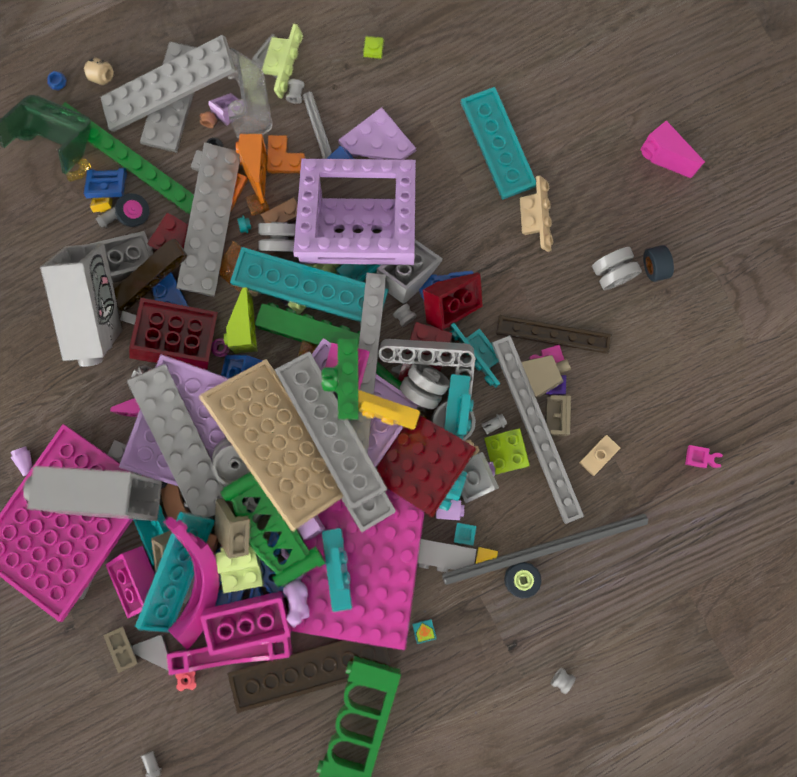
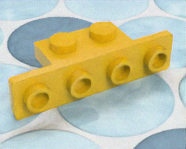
(387, 410)

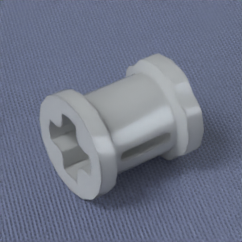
(295, 91)

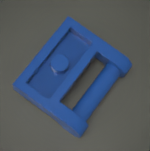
(105, 183)

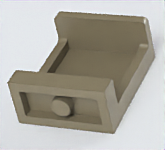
(231, 530)

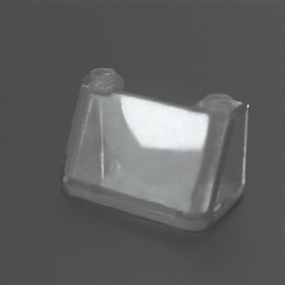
(251, 112)

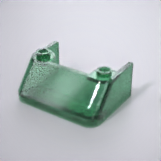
(50, 120)

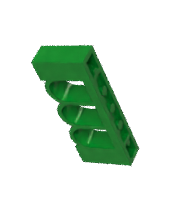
(374, 676)

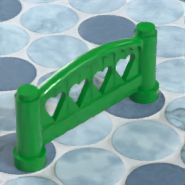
(300, 559)

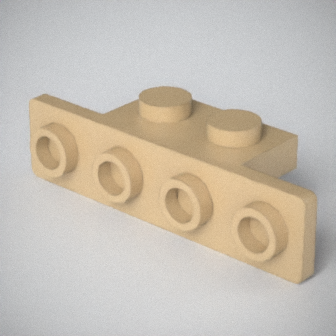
(535, 214)

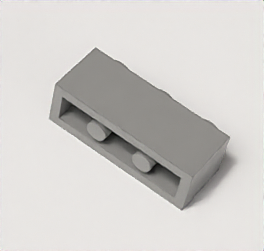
(444, 556)

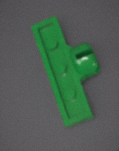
(344, 379)

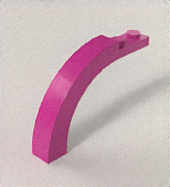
(205, 587)

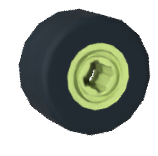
(516, 580)

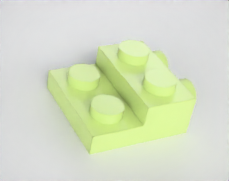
(239, 572)

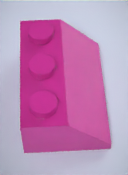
(132, 579)

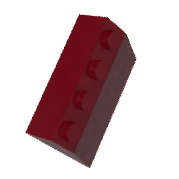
(173, 332)

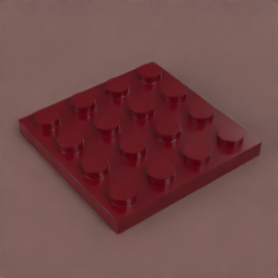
(424, 464)

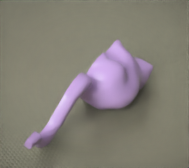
(297, 598)

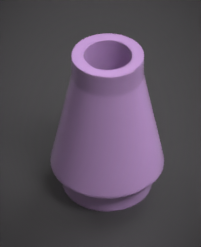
(22, 460)

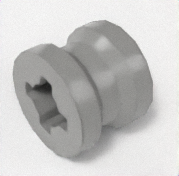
(404, 315)
(563, 680)

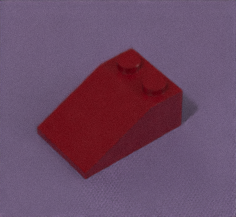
(168, 229)
(452, 300)
(424, 333)

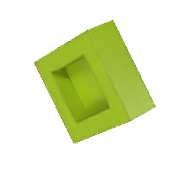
(373, 47)

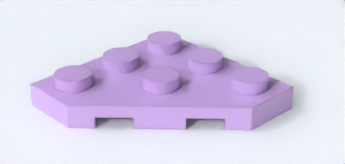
(378, 139)

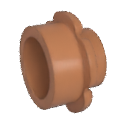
(208, 119)

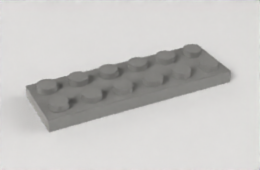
(166, 125)

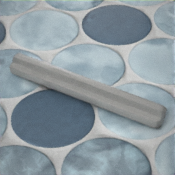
(317, 124)

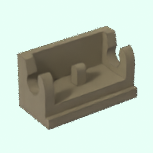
(558, 415)
(120, 649)

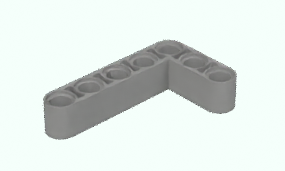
(435, 358)

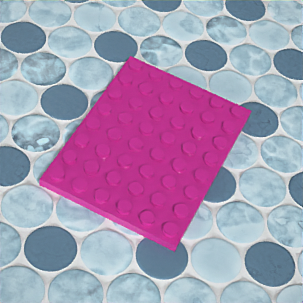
(52, 553)
(381, 575)

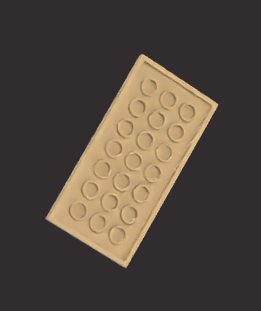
(273, 443)

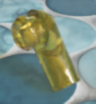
(81, 172)

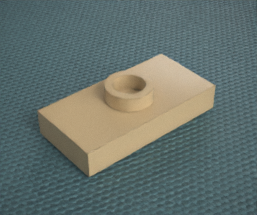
(599, 455)

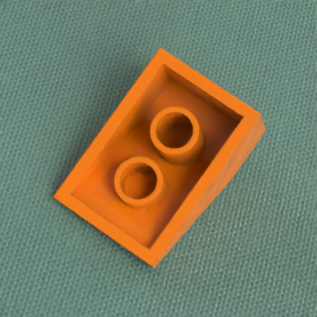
(254, 161)

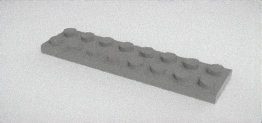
(168, 83)
(208, 220)
(333, 437)
(177, 439)

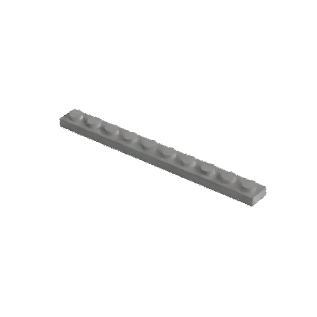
(369, 341)
(537, 430)

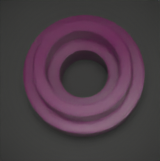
(216, 343)

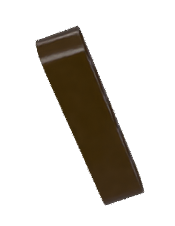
(149, 274)

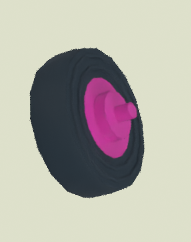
(132, 210)

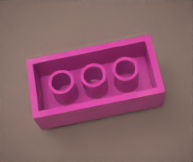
(245, 623)

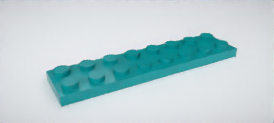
(300, 284)

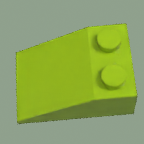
(241, 325)

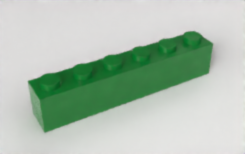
(298, 327)

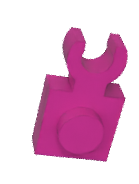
(555, 351)
(700, 457)

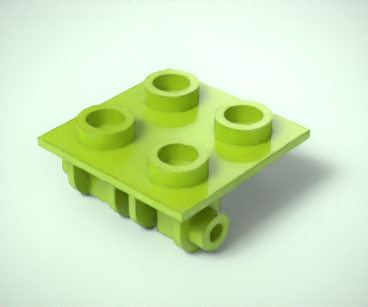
(507, 451)

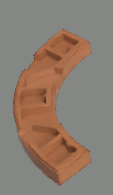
(174, 504)

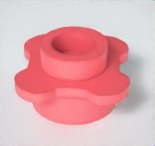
(190, 684)

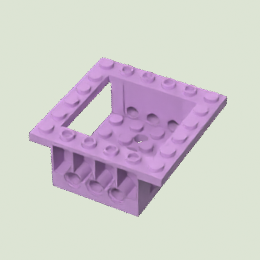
(320, 217)

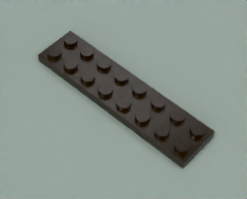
(299, 673)

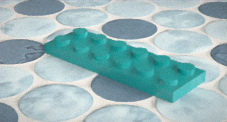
(498, 143)
(172, 578)

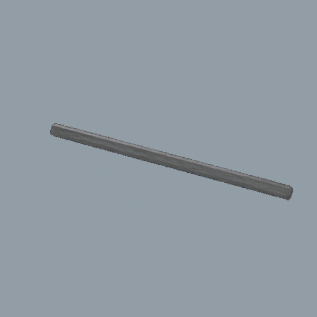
(544, 549)

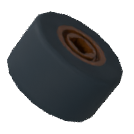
(658, 263)

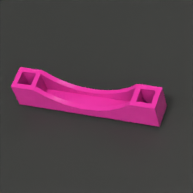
(199, 658)

